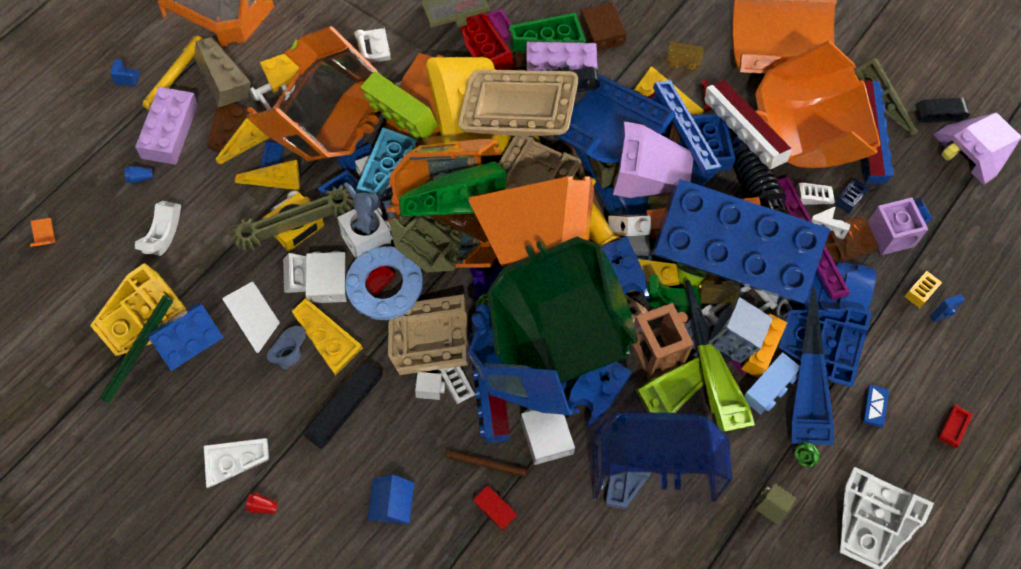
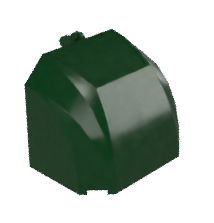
(561, 310)

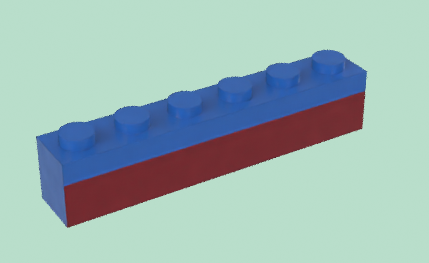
(878, 166)
(491, 410)

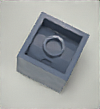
(740, 330)

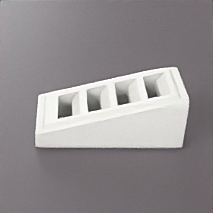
(809, 199)
(458, 372)

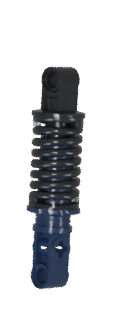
(757, 177)

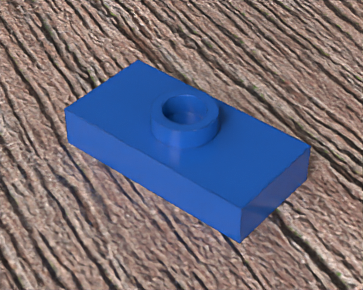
(947, 308)

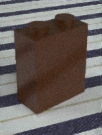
(603, 26)

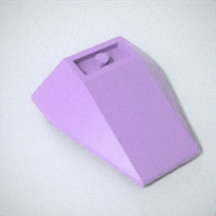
(649, 163)

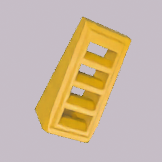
(916, 298)

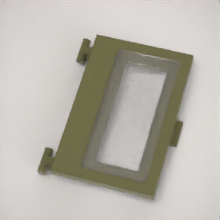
(446, 11)

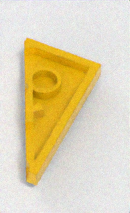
(278, 176)

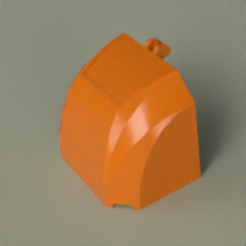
(819, 108)

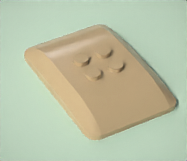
(518, 102)

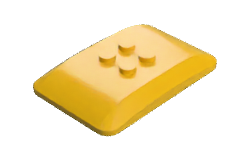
(448, 86)

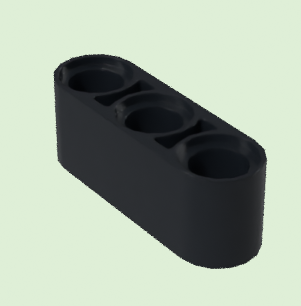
(942, 110)

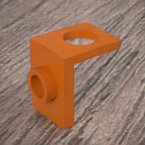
(42, 232)

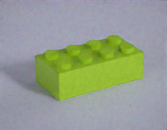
(399, 106)

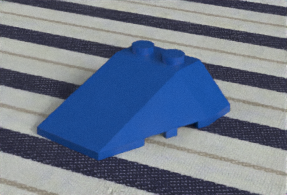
(842, 339)

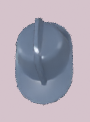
(287, 348)

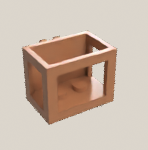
(673, 335)

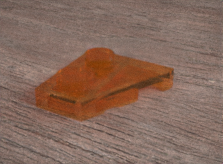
(859, 239)

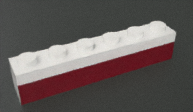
(747, 124)

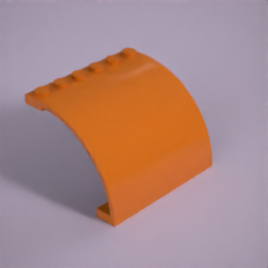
(778, 30)

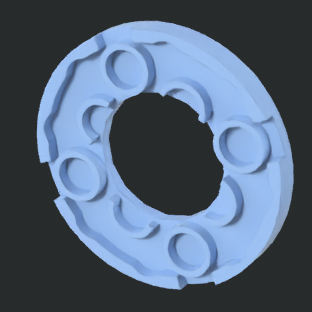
(390, 307)

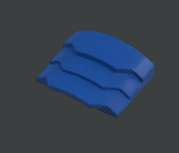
(859, 281)

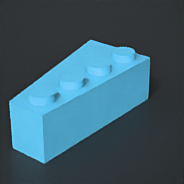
(384, 158)

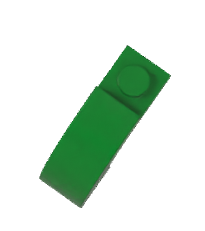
(663, 295)

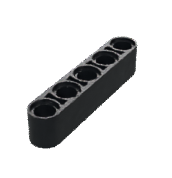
(343, 404)

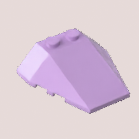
(984, 140)

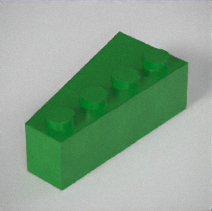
(553, 29)

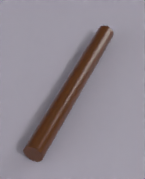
(486, 463)

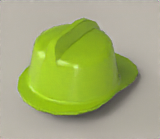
(686, 273)

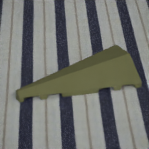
(893, 106)

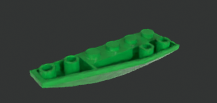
(451, 192)

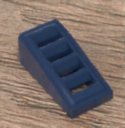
(845, 204)

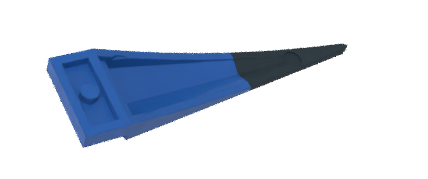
(812, 408)

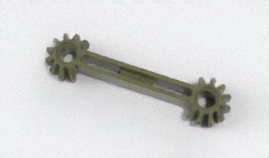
(291, 218)

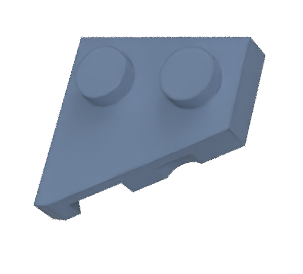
(624, 487)

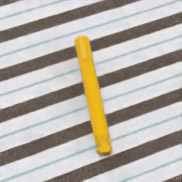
(173, 72)

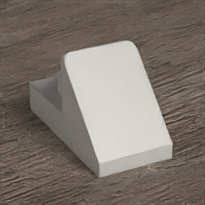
(825, 219)

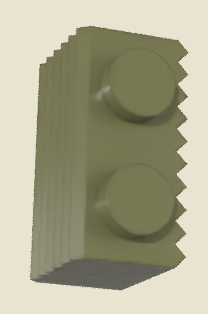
(774, 503)

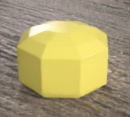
(950, 151)

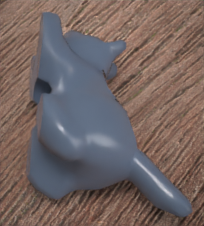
(365, 205)

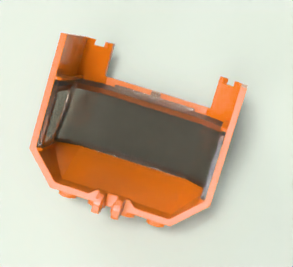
(323, 104)

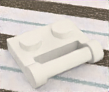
(378, 45)

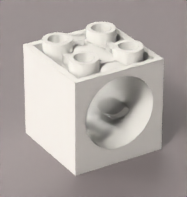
(360, 244)

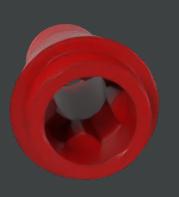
(259, 504)

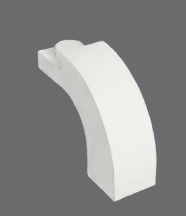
(162, 229)

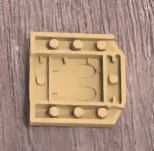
(532, 163)
(430, 336)

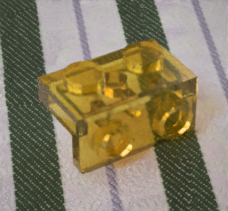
(684, 55)
(717, 293)

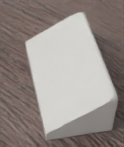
(294, 273)

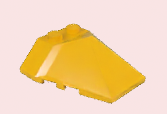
(131, 307)

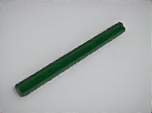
(136, 349)

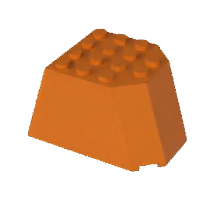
(532, 213)

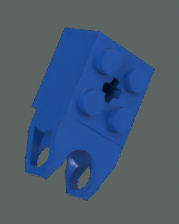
(626, 266)
(597, 394)

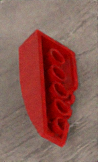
(484, 41)

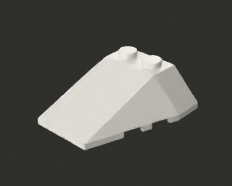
(878, 519)

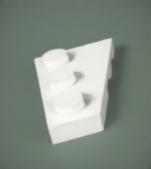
(233, 458)

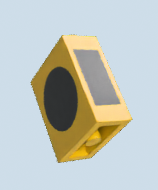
(295, 236)

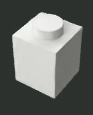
(429, 385)

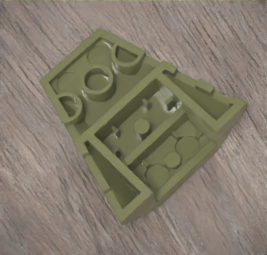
(426, 242)

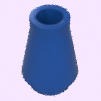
(137, 174)

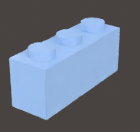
(772, 384)

